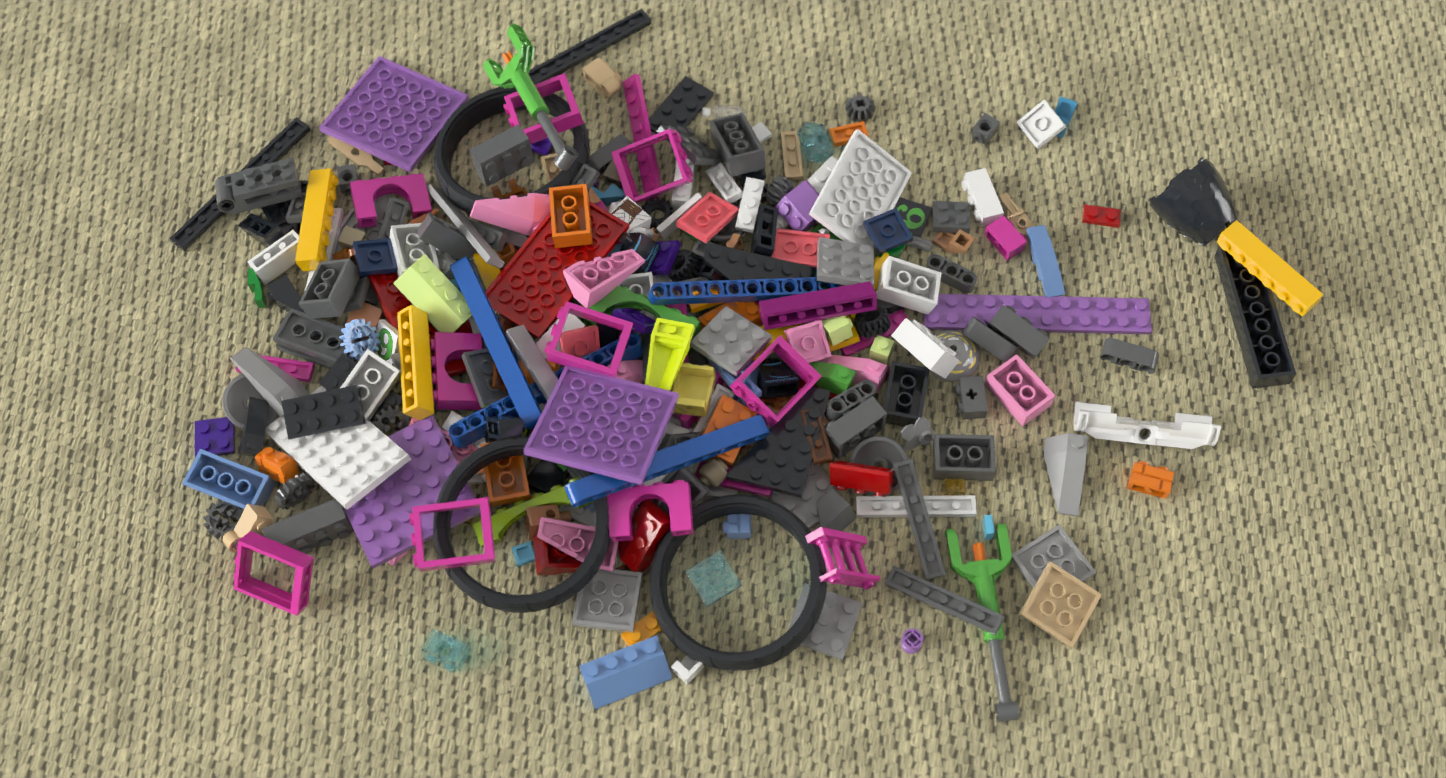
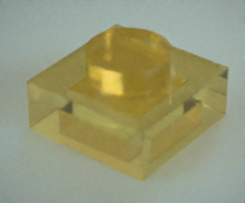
(954, 487)

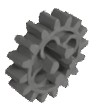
(390, 414)
(295, 491)
(214, 521)

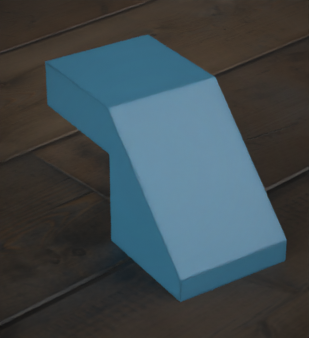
(1065, 110)
(612, 194)

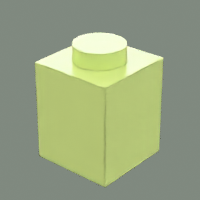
(837, 329)
(881, 349)

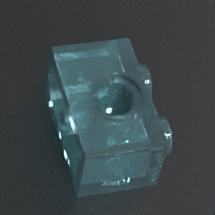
(815, 142)
(437, 643)

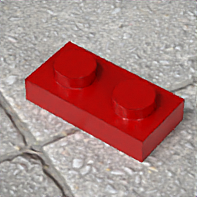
(1101, 216)

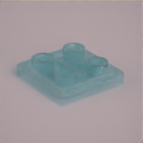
(713, 578)

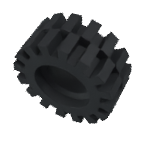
(661, 205)
(684, 266)
(872, 323)

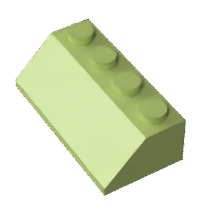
(435, 294)

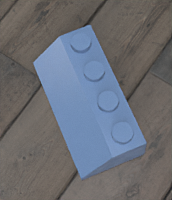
(228, 480)
(625, 672)

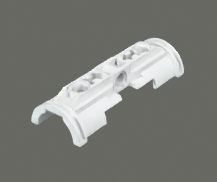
(1186, 432)

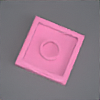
(809, 341)

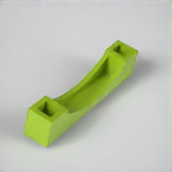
(506, 517)

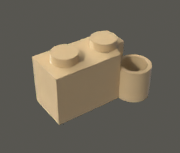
(602, 78)
(252, 519)

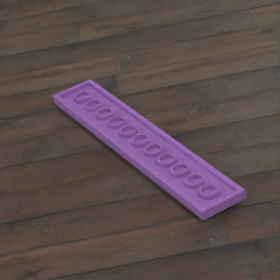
(1048, 314)

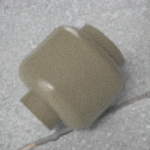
(713, 472)

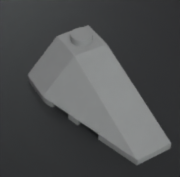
(268, 379)
(1065, 465)

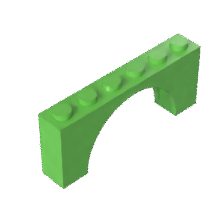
(624, 298)

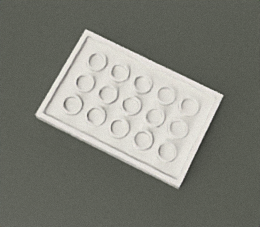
(859, 188)

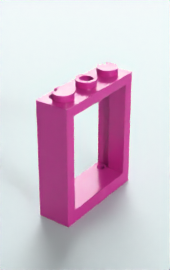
(545, 88)
(625, 174)
(570, 360)
(795, 362)
(417, 537)
(244, 583)

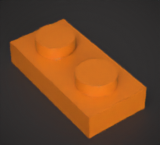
(842, 134)

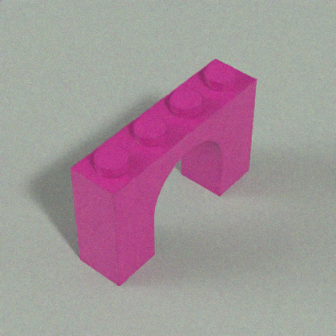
(409, 187)
(448, 392)
(675, 495)

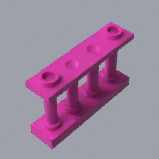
(848, 544)

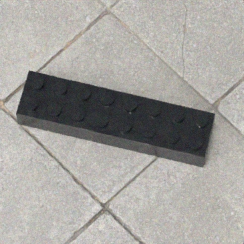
(1255, 324)

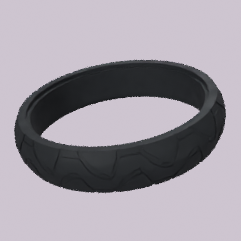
(480, 108)
(497, 600)
(777, 649)

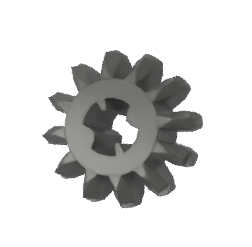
(860, 108)
(778, 189)

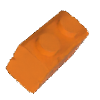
(277, 465)
(1150, 479)

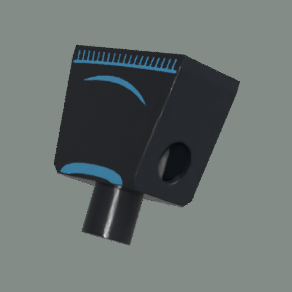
(643, 246)
(776, 379)

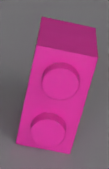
(1005, 237)

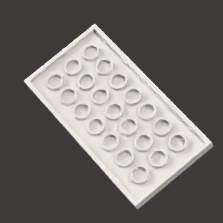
(343, 460)

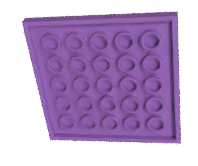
(393, 113)
(602, 424)
(383, 514)

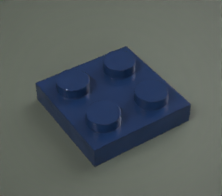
(887, 231)
(375, 257)

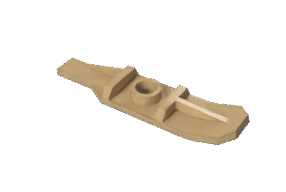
(362, 159)
(1015, 215)

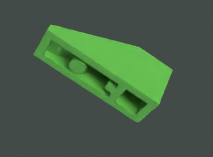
(834, 377)

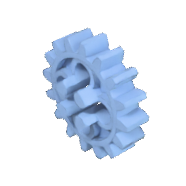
(363, 330)

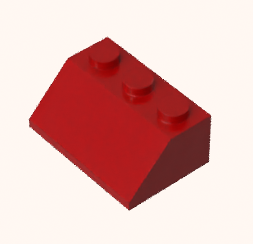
(861, 478)
(648, 529)

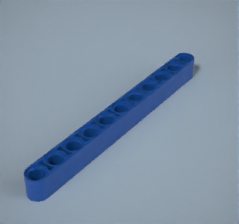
(740, 286)
(497, 342)
(473, 426)
(673, 459)

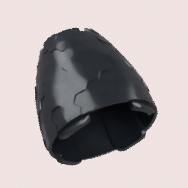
(1196, 203)

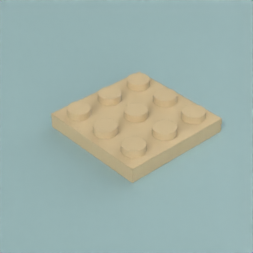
(1060, 604)

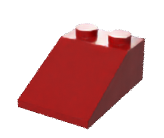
(552, 560)

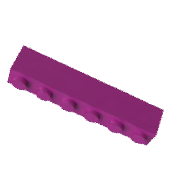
(818, 305)

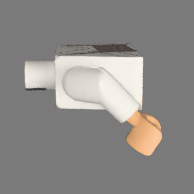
(633, 215)

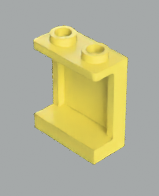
(695, 389)

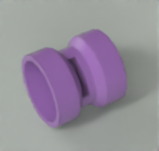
(911, 646)

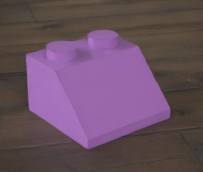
(797, 205)

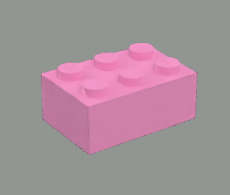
(1019, 390)

